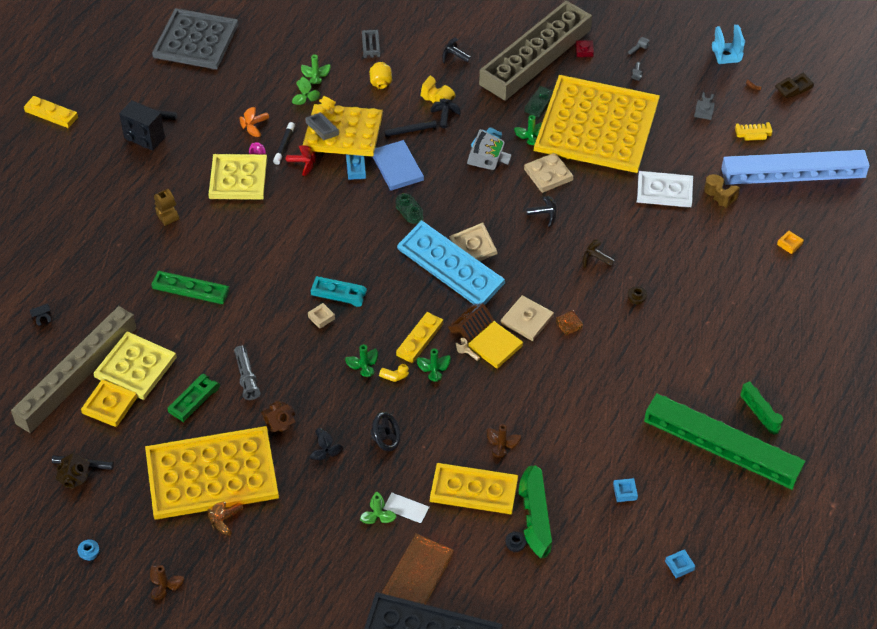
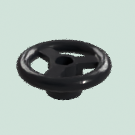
(383, 431)

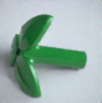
(532, 133)
(366, 358)
(434, 365)

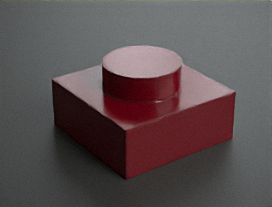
(584, 48)

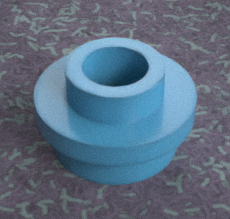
(90, 554)

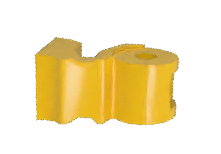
(431, 93)

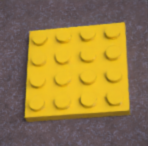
(356, 128)

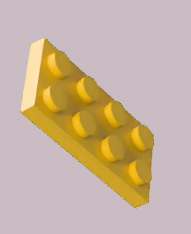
(474, 488)

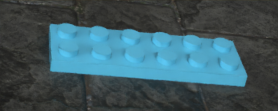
(451, 264)

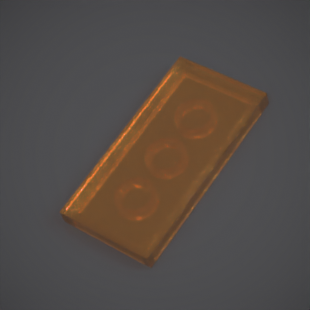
(419, 570)

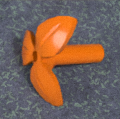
(250, 119)

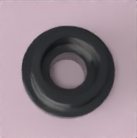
(515, 546)

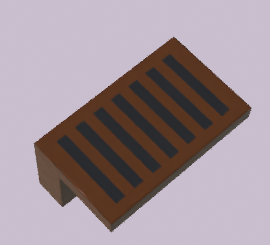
(472, 322)

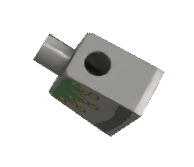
(487, 151)

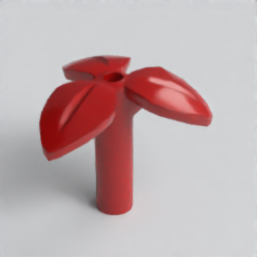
(307, 156)

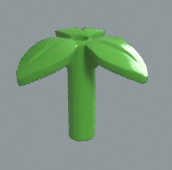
(315, 72)
(305, 86)
(377, 504)

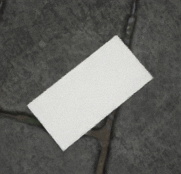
(406, 507)

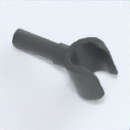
(643, 42)
(637, 74)

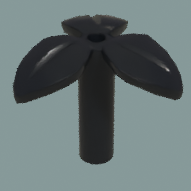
(451, 48)
(445, 105)
(550, 209)
(325, 442)

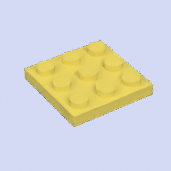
(238, 176)
(135, 364)

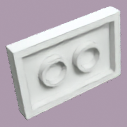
(665, 189)

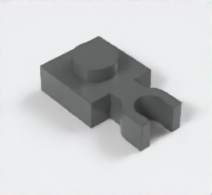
(705, 107)

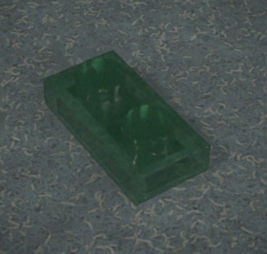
(539, 102)

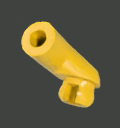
(396, 375)

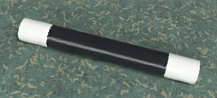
(279, 154)

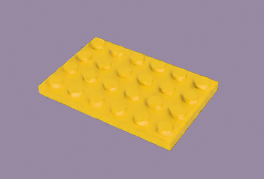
(211, 469)

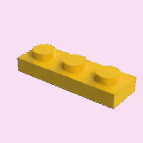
(51, 111)
(419, 337)

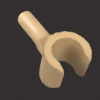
(465, 349)

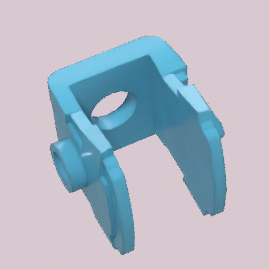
(735, 48)

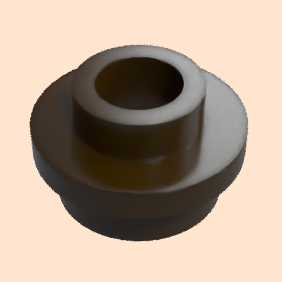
(637, 295)

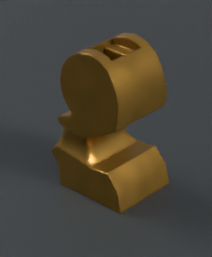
(714, 187)
(165, 207)

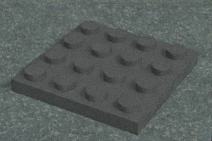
(195, 38)

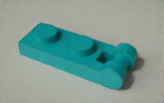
(338, 291)

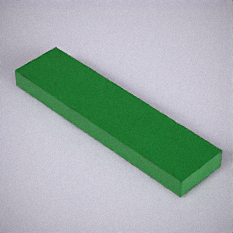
(190, 287)

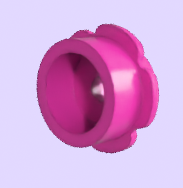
(257, 149)

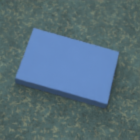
(397, 165)

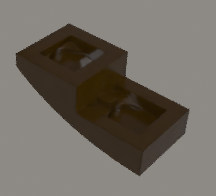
(795, 86)

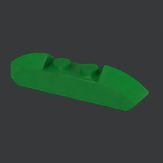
(538, 531)

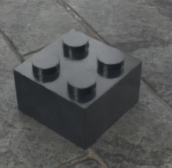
(142, 125)

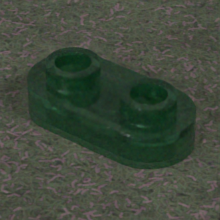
(409, 208)

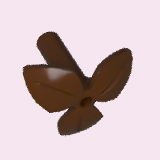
(499, 438)
(159, 577)

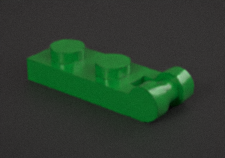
(193, 397)
(761, 408)

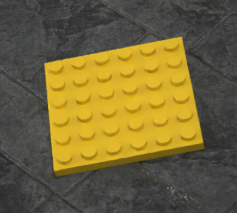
(597, 123)

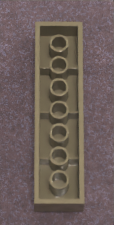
(535, 50)

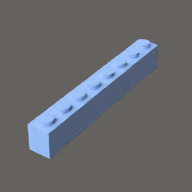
(795, 167)

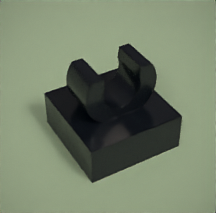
(39, 312)

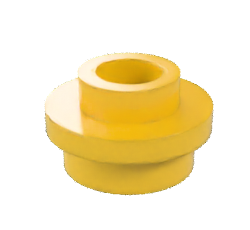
(327, 103)

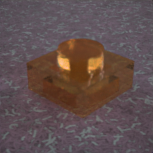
(569, 322)

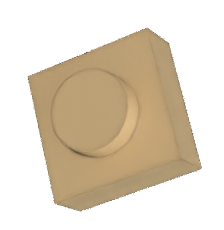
(321, 315)

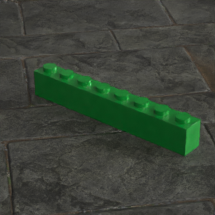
(724, 441)

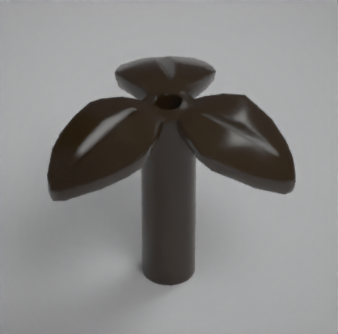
(592, 251)

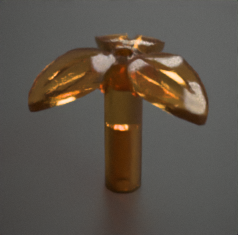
(220, 513)

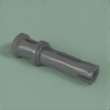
(247, 379)

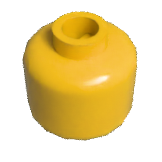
(380, 75)

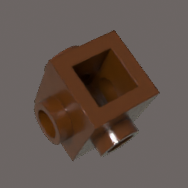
(278, 416)

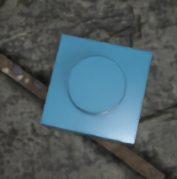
(625, 490)
(680, 563)

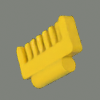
(754, 134)

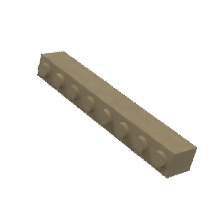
(72, 370)

